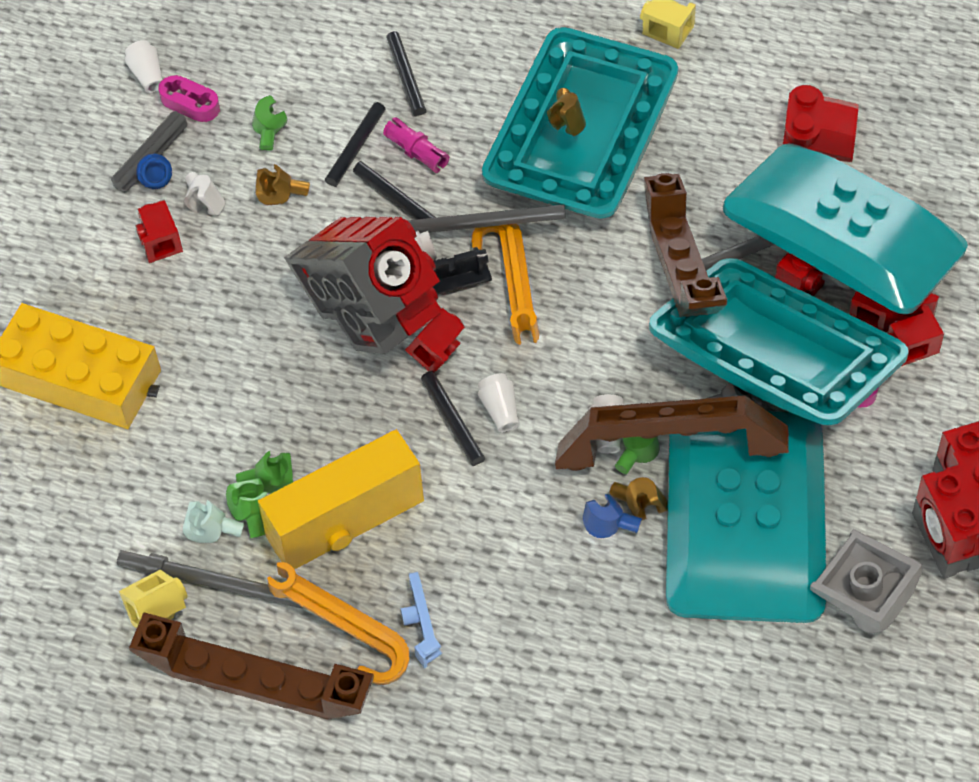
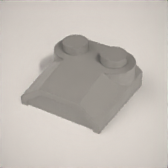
(868, 582)

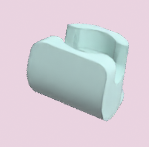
(207, 522)

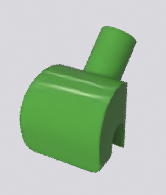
(267, 123)
(637, 450)
(273, 472)
(243, 504)

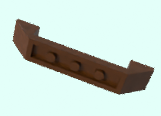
(678, 253)
(765, 432)
(247, 675)

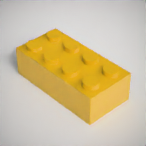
(76, 365)

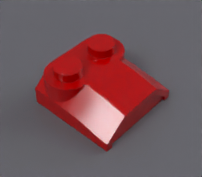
(821, 123)

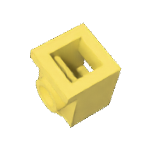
(668, 21)
(154, 595)

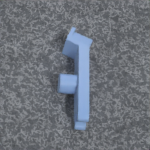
(429, 647)

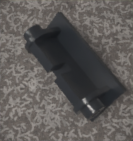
(462, 271)

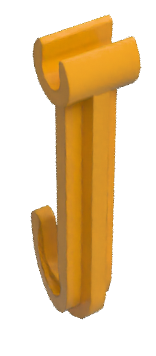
(517, 277)
(346, 618)

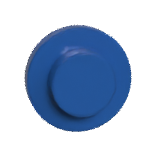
(154, 171)

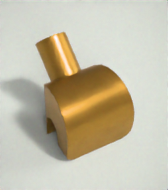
(567, 112)
(275, 187)
(639, 495)

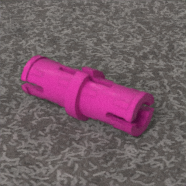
(416, 144)

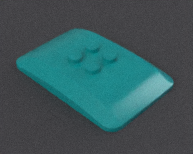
(622, 102)
(847, 226)
(783, 345)
(746, 527)

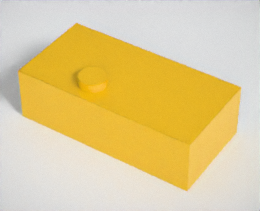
(342, 500)

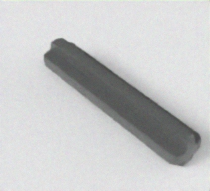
(154, 144)

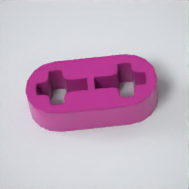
(187, 100)

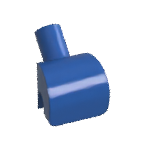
(606, 520)

